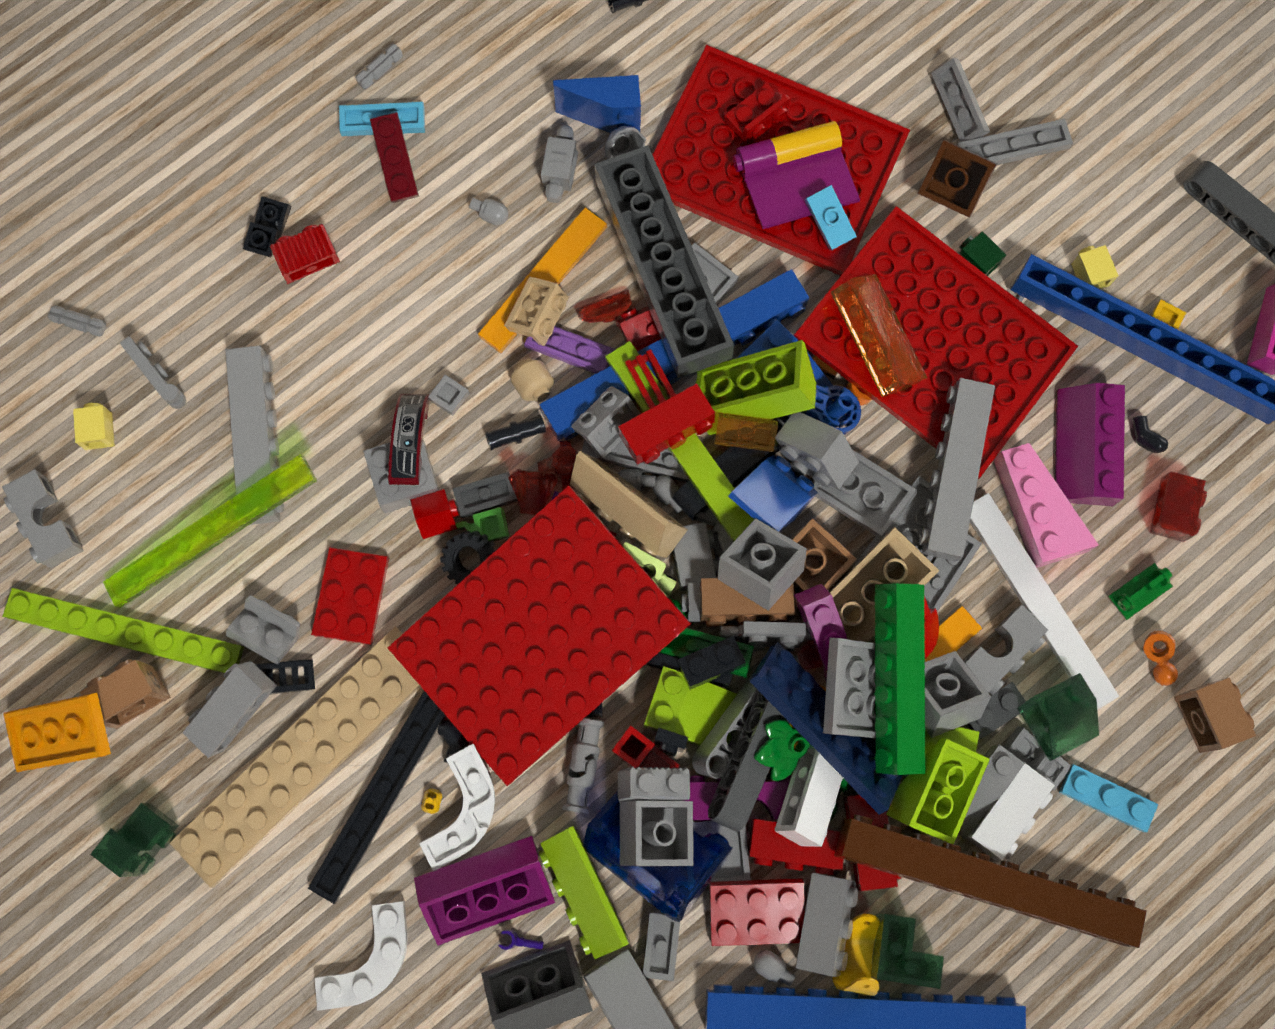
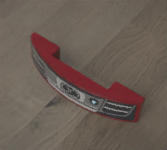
(407, 439)

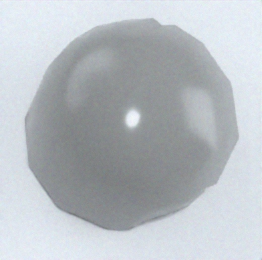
(623, 140)

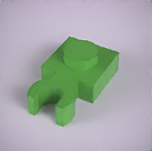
(489, 522)

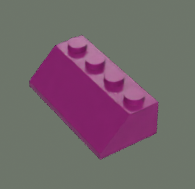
(1090, 443)
(483, 890)

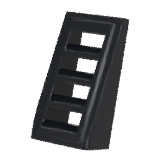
(294, 665)

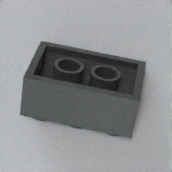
(537, 990)

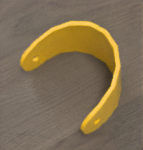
(860, 951)

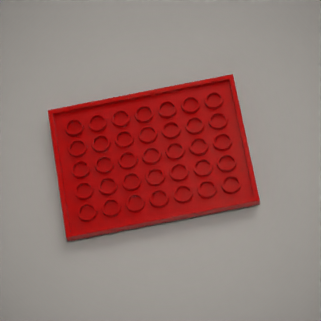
(700, 148)
(957, 327)
(538, 635)

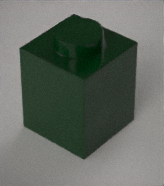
(982, 253)

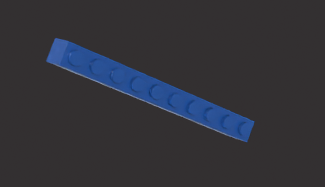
(743, 318)
(1147, 338)
(849, 1011)

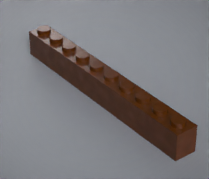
(990, 882)

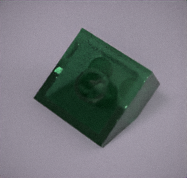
(1062, 716)

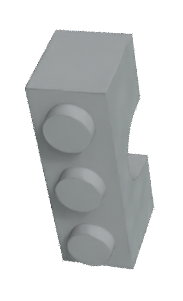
(29, 498)
(1021, 633)

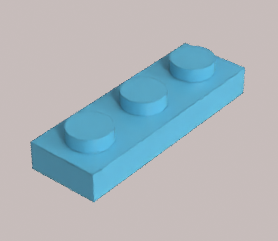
(356, 118)
(1108, 798)

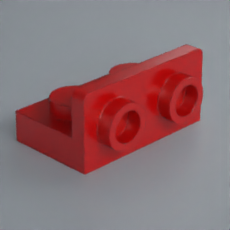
(757, 112)
(638, 327)

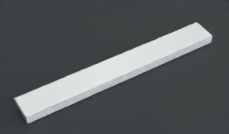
(1038, 598)

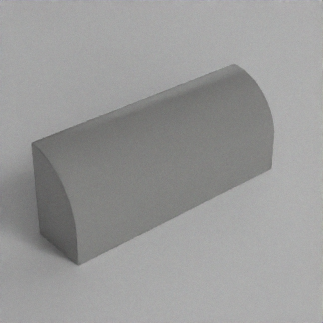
(626, 995)

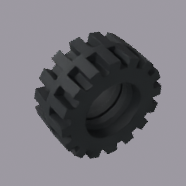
(452, 549)

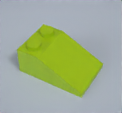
(686, 710)
(942, 795)

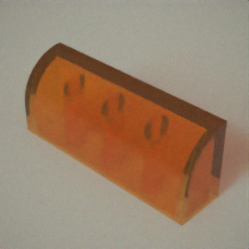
(878, 334)

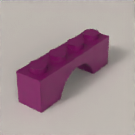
(821, 619)
(702, 792)

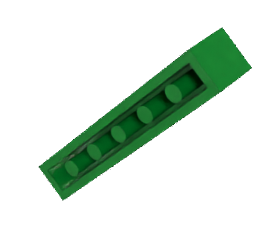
(899, 679)

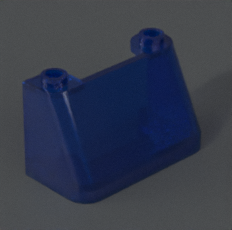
(666, 887)

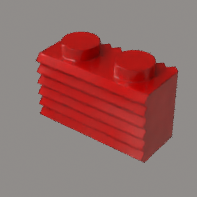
(304, 253)

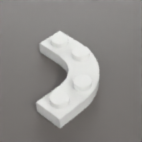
(475, 813)
(378, 971)

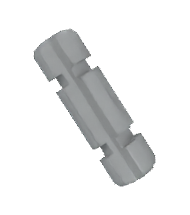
(379, 66)
(77, 321)

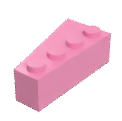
(1041, 509)

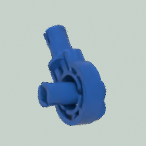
(834, 411)

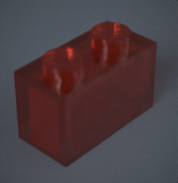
(1178, 507)

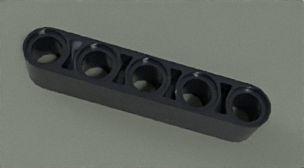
(735, 464)

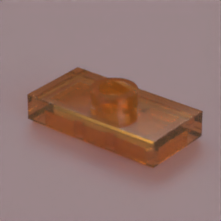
(746, 432)

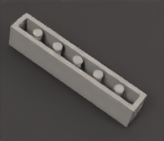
(252, 419)
(957, 469)

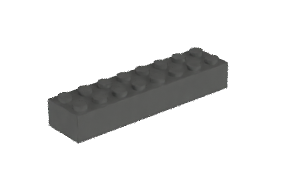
(663, 262)

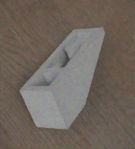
(996, 779)

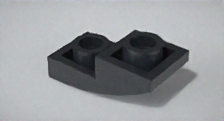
(267, 226)

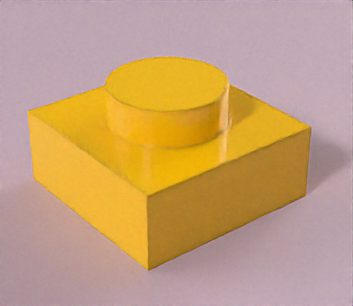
(1168, 314)

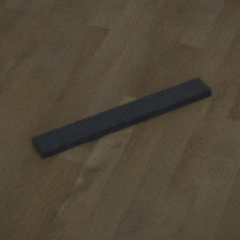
(377, 800)

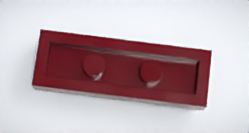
(394, 157)

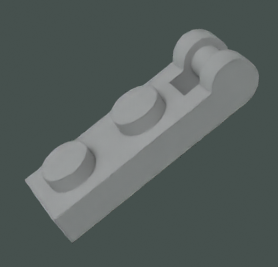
(154, 373)

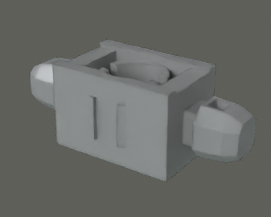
(559, 164)

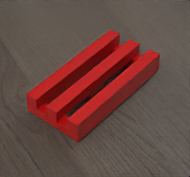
(640, 361)

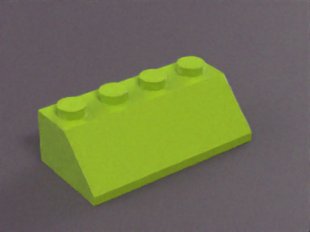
(761, 384)
(584, 892)

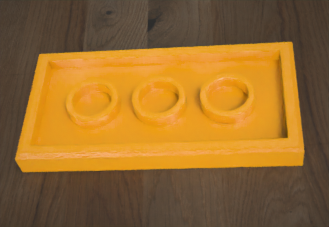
(57, 732)

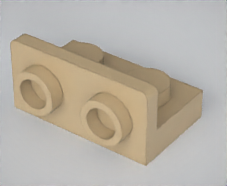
(537, 310)

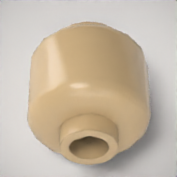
(532, 380)

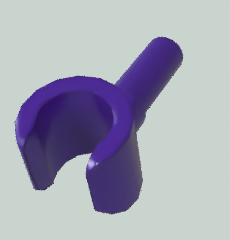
(520, 941)

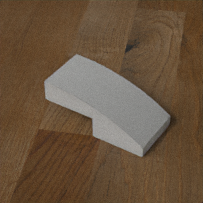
(1028, 750)

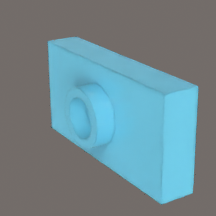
(830, 217)

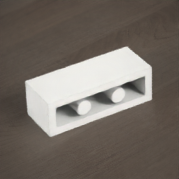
(809, 800)
(1012, 814)

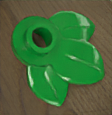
(780, 750)

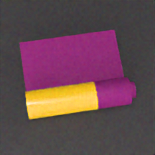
(791, 169)

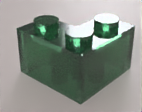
(132, 848)
(896, 959)

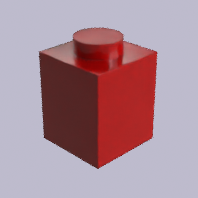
(434, 513)

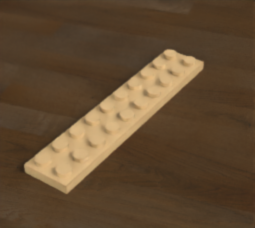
(296, 763)

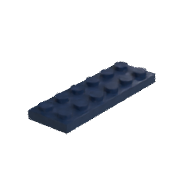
(803, 705)

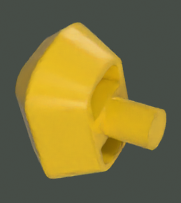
(431, 801)

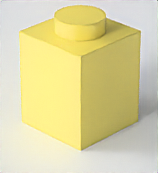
(1095, 267)
(93, 426)

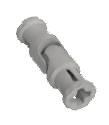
(584, 759)

